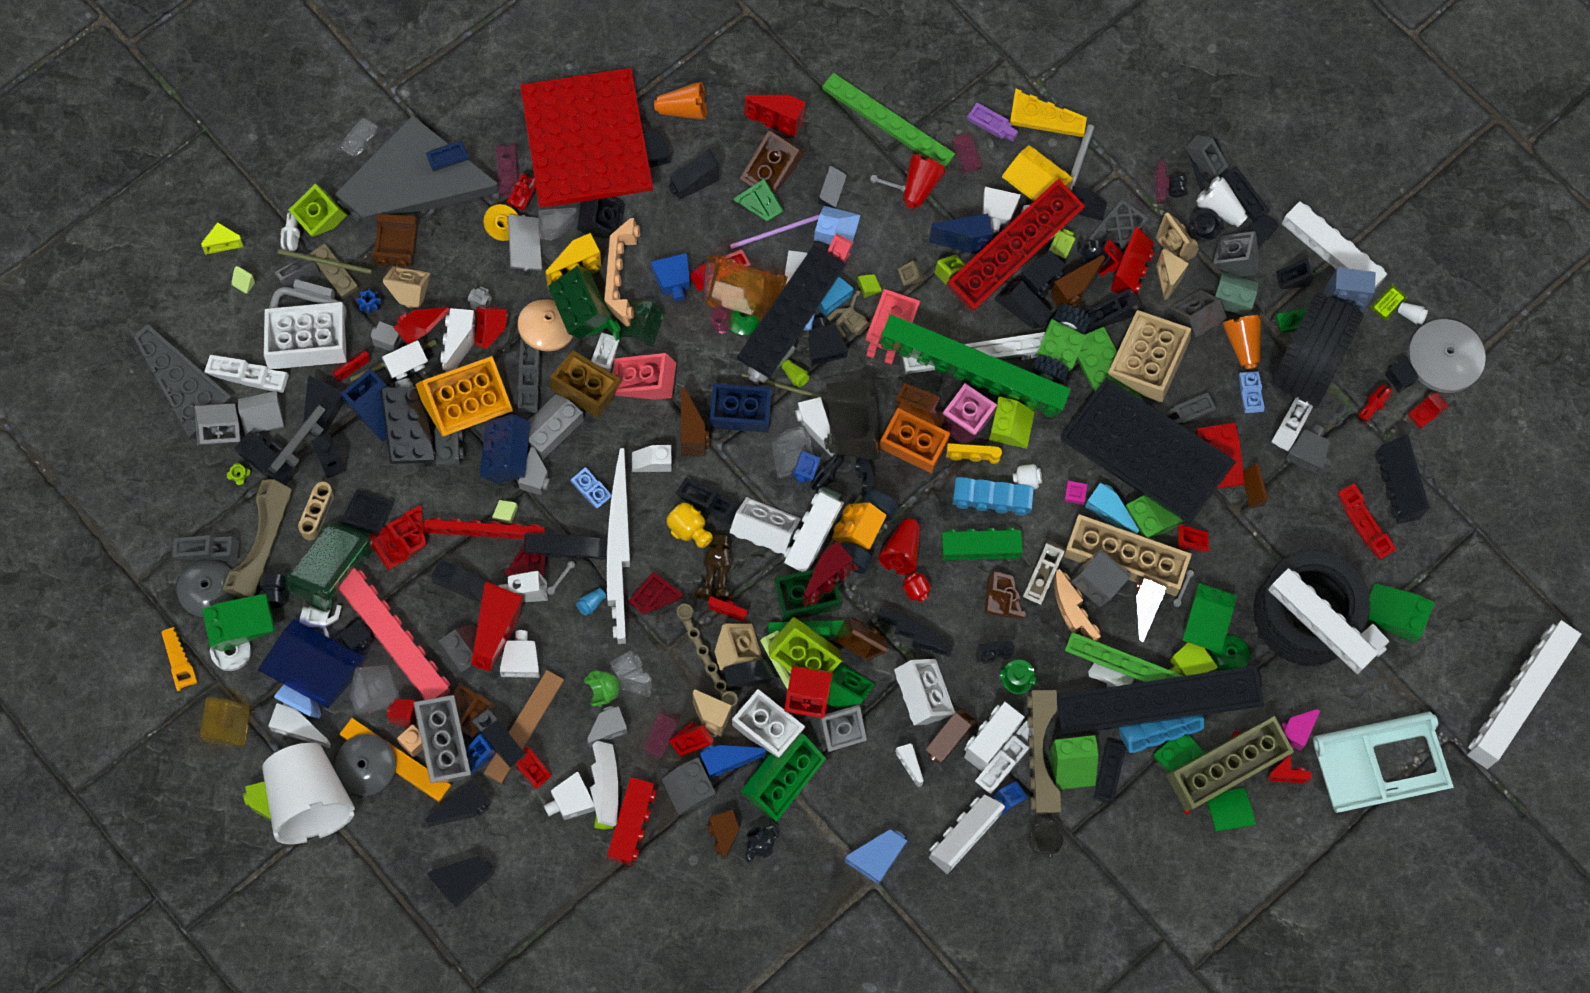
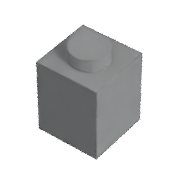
(385, 337)

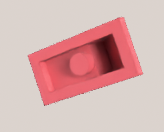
(840, 248)

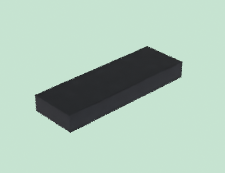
(1245, 194)
(1109, 772)

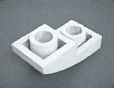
(1109, 676)

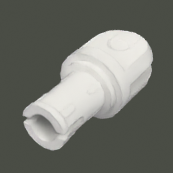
(290, 234)

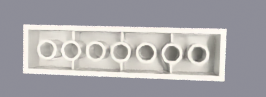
(1523, 694)

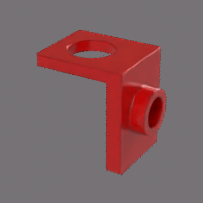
(1116, 259)

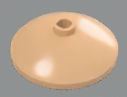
(540, 332)

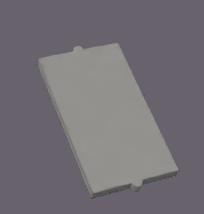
(524, 243)

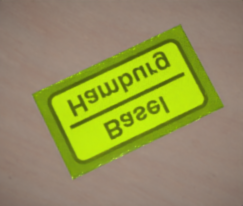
(1389, 302)

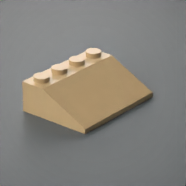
(1150, 355)

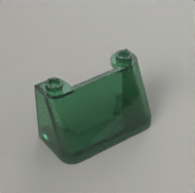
(328, 564)

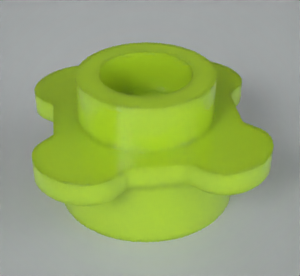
(238, 468)

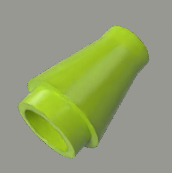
(796, 374)

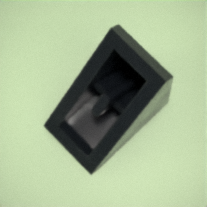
(1295, 275)

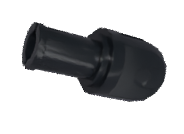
(826, 474)

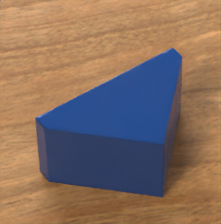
(479, 753)

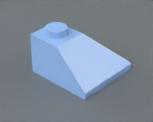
(835, 221)
(298, 701)

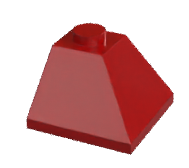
(418, 323)

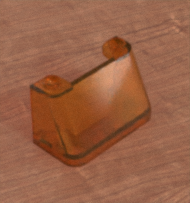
(740, 286)

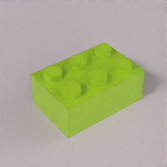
(803, 648)

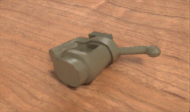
(853, 320)

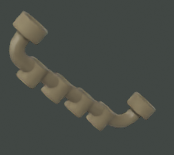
(685, 613)

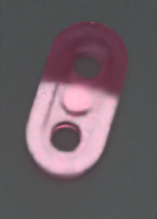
(723, 314)

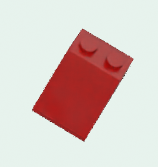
(1227, 441)

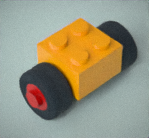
(861, 525)

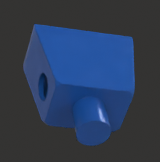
(672, 275)

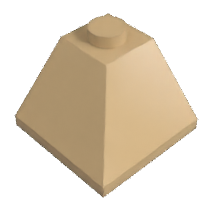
(407, 285)
(737, 645)

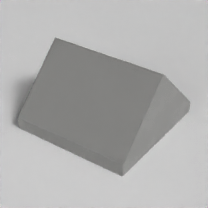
(260, 413)
(843, 728)

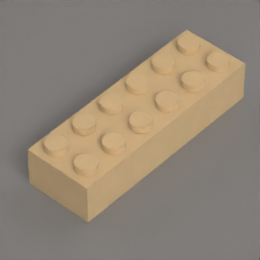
(1132, 552)

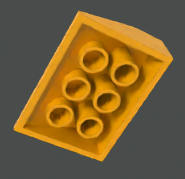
(464, 396)

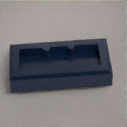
(447, 156)

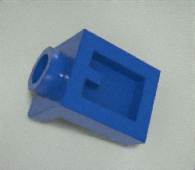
(805, 467)
(1010, 796)

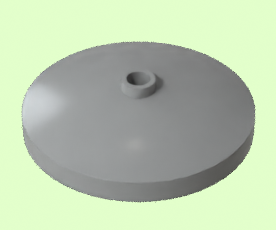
(1446, 355)

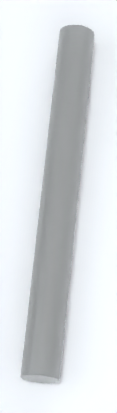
(1081, 154)

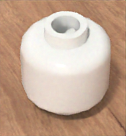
(1028, 475)

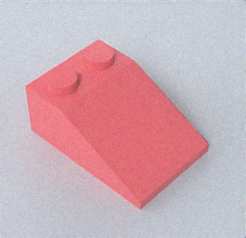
(645, 376)

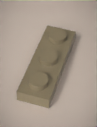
(335, 275)

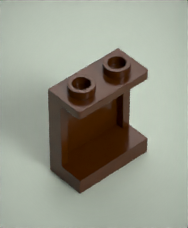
(395, 240)
(920, 404)

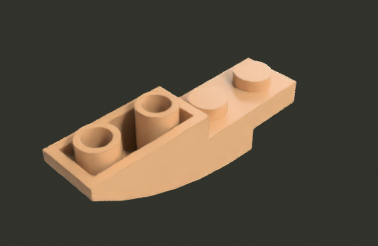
(1069, 602)

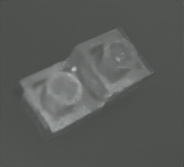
(357, 138)

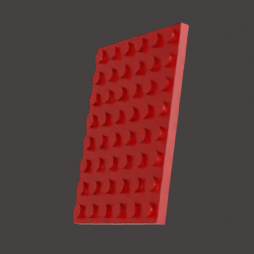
(586, 138)

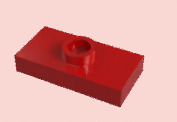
(728, 609)

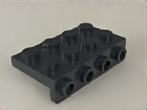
(406, 426)

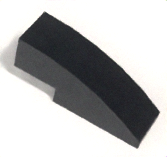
(708, 501)
(750, 674)

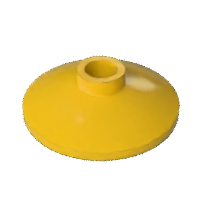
(498, 214)

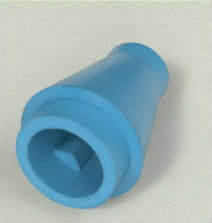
(591, 601)

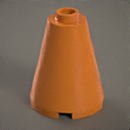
(683, 102)
(1245, 339)

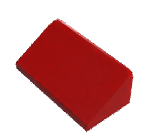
(351, 365)

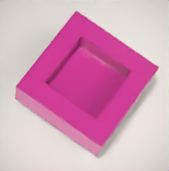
(1075, 492)

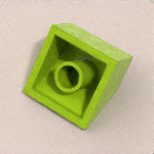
(317, 211)
(1011, 423)

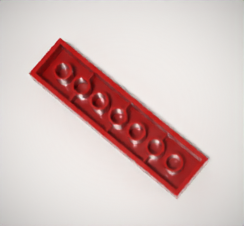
(1015, 245)

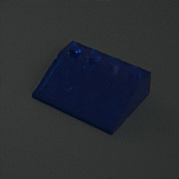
(311, 663)

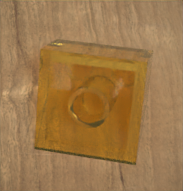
(224, 722)

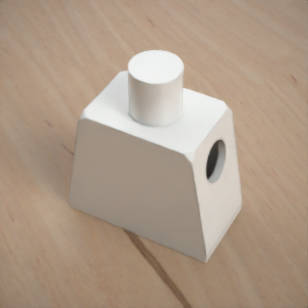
(1000, 207)
(529, 585)
(520, 657)
(570, 798)

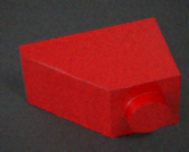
(489, 325)
(402, 713)

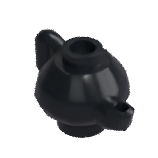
(761, 841)

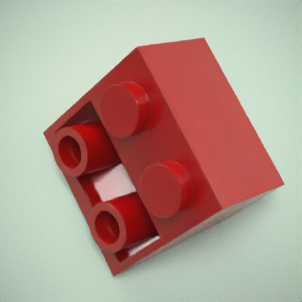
(808, 691)

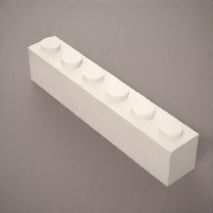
(1328, 242)
(1323, 621)

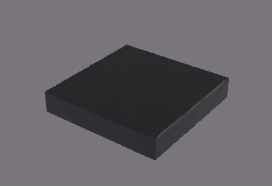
(367, 512)

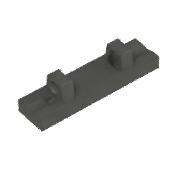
(286, 454)

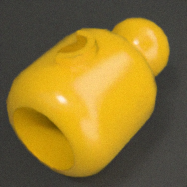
(688, 524)

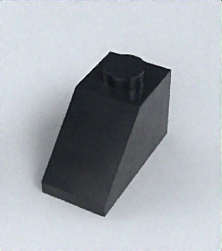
(1094, 204)

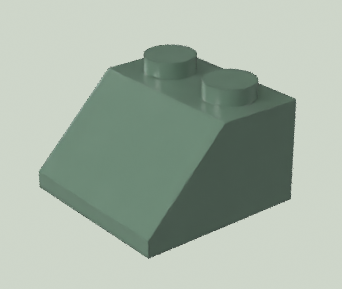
(1236, 293)

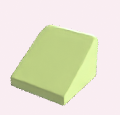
(242, 280)
(505, 511)

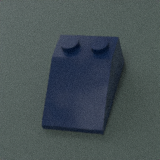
(963, 234)

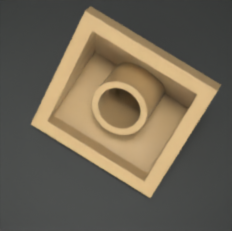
(1170, 272)

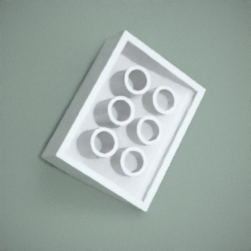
(304, 335)

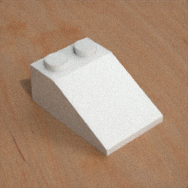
(767, 724)

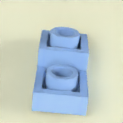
(1251, 392)
(590, 488)

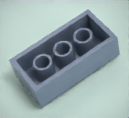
(1352, 287)

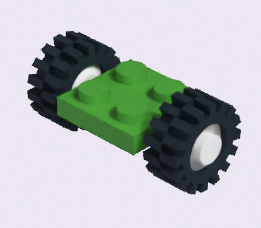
(1061, 344)

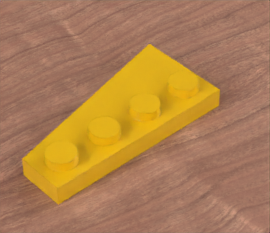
(1039, 115)

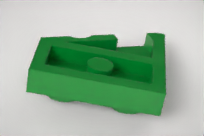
(761, 201)

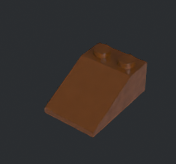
(772, 161)
(1075, 285)
(693, 434)
(861, 640)

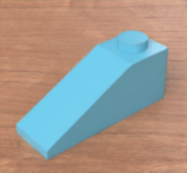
(1109, 507)

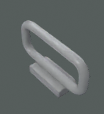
(308, 292)

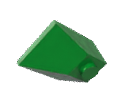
(848, 688)

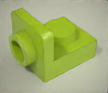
(1063, 243)

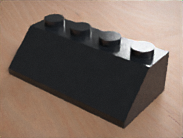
(1402, 480)

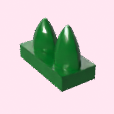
(1290, 321)

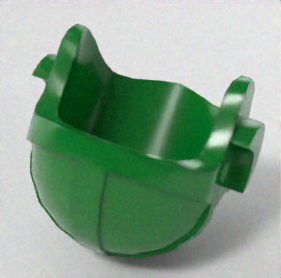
(1018, 676)

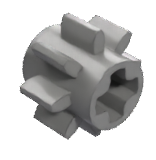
(479, 298)

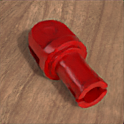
(1375, 402)

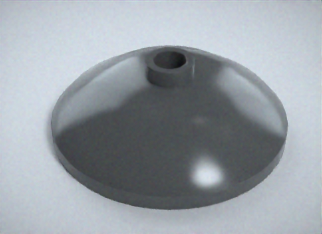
(194, 596)
(378, 768)

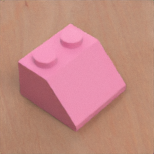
(970, 409)

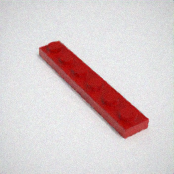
(480, 529)

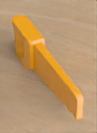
(177, 659)

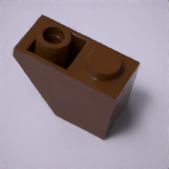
(725, 831)

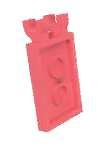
(894, 304)

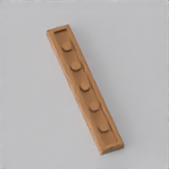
(527, 721)

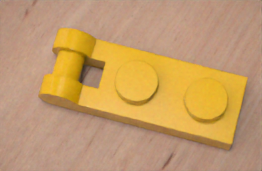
(973, 452)

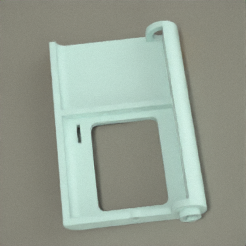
(1353, 770)

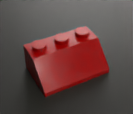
(1133, 263)

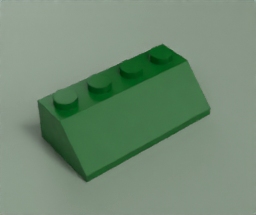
(783, 778)

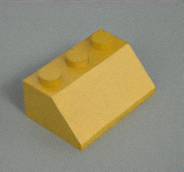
(1034, 173)

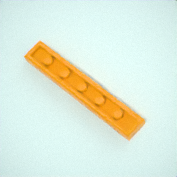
(405, 765)

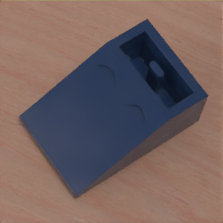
(365, 401)

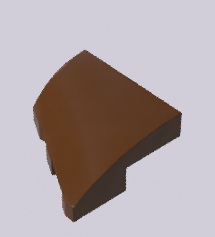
(1002, 596)

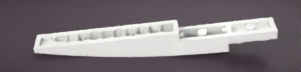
(618, 548)

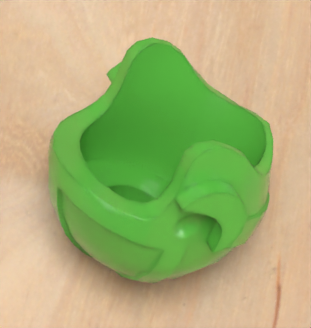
(604, 686)

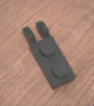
(1192, 409)

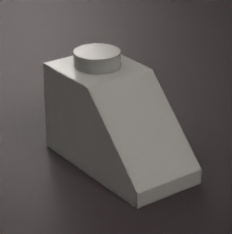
(536, 475)
(607, 726)

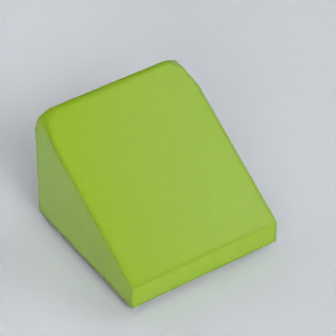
(868, 285)

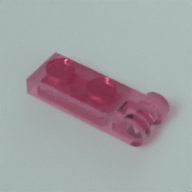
(506, 169)

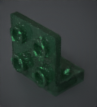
(644, 323)

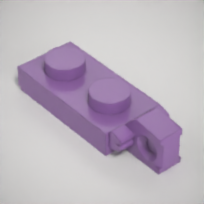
(992, 122)

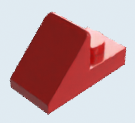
(1428, 410)
(1192, 539)
(691, 739)
(532, 769)
(1283, 773)

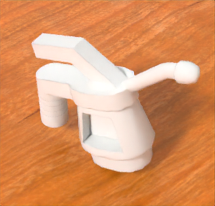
(317, 618)

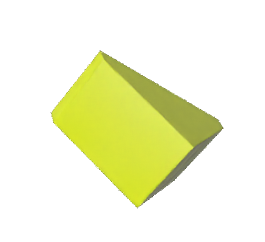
(220, 240)

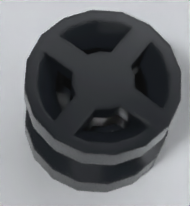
(1177, 186)

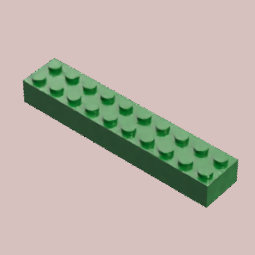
(973, 366)

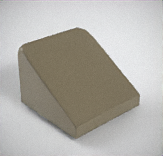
(911, 273)

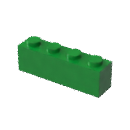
(981, 544)

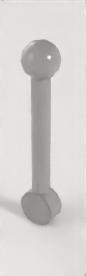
(874, 179)
(551, 590)
(1177, 602)

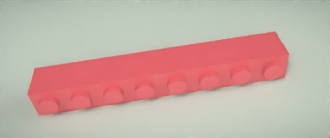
(392, 636)

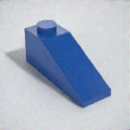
(727, 758)

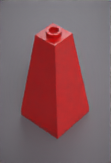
(496, 622)

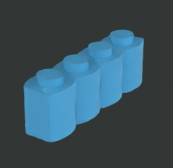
(993, 495)
(1152, 734)

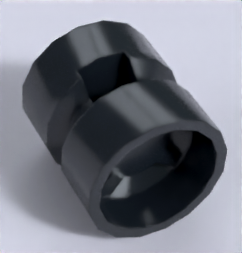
(273, 586)

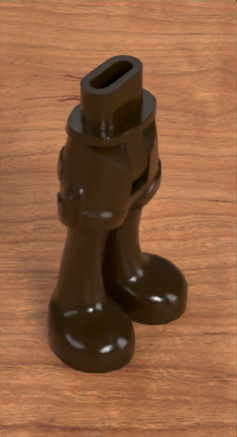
(718, 560)

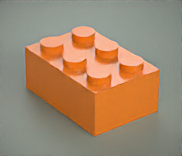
(914, 440)

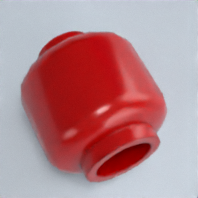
(916, 587)

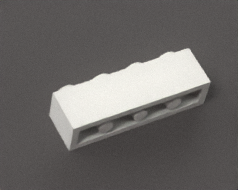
(813, 532)

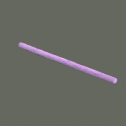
(775, 231)

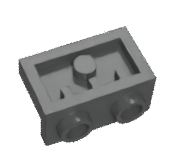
(448, 449)

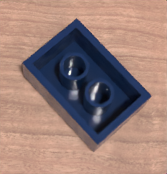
(740, 408)
(505, 449)

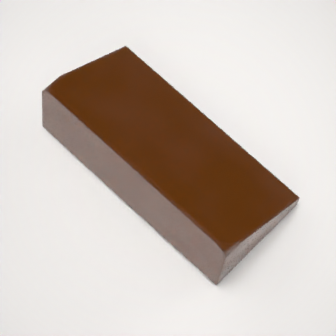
(1255, 486)

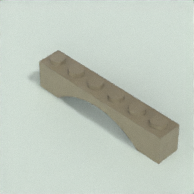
(271, 503)
(1045, 794)

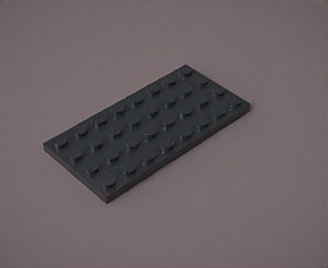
(1148, 451)

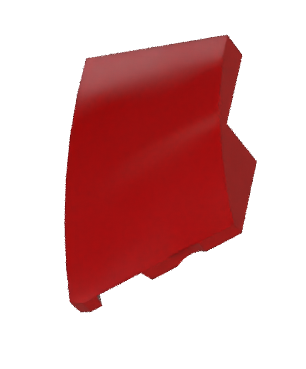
(400, 539)

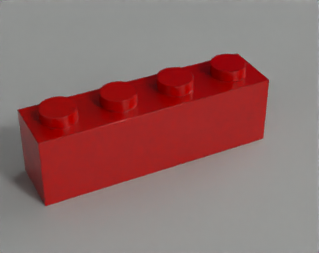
(631, 821)

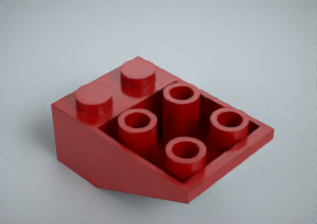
(776, 112)

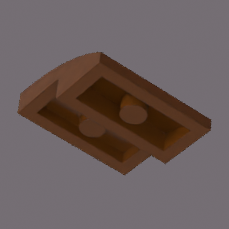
(469, 707)

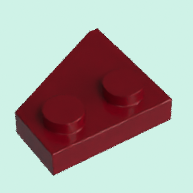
(526, 563)
(654, 595)

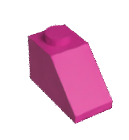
(1299, 728)

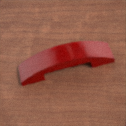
(1364, 522)

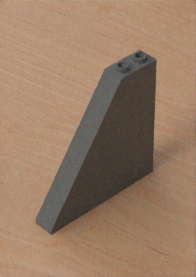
(402, 181)

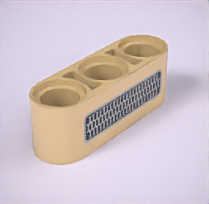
(316, 520)

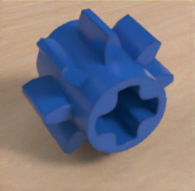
(374, 300)

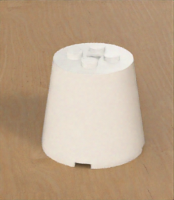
(304, 794)

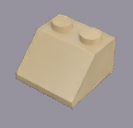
(712, 713)

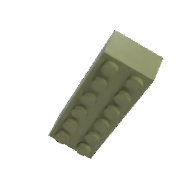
(1229, 763)

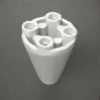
(1222, 201)

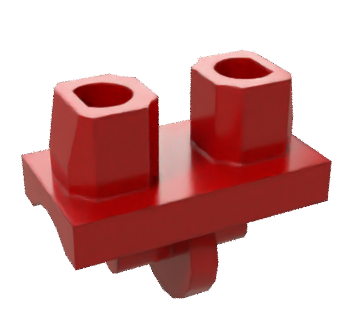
(522, 192)

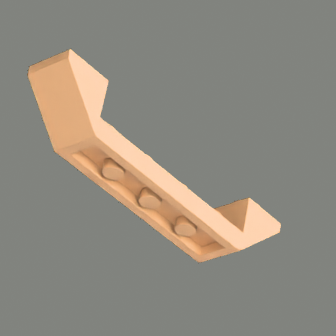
(624, 235)

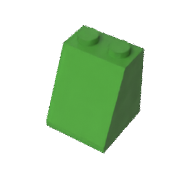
(1074, 762)

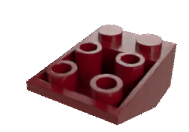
(831, 567)

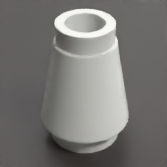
(1413, 312)

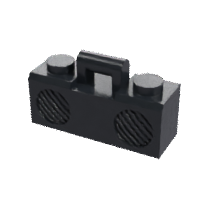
(260, 456)

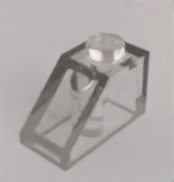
(555, 222)

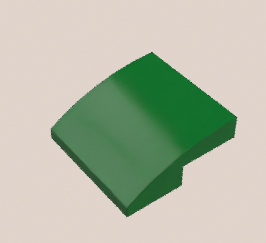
(1230, 810)

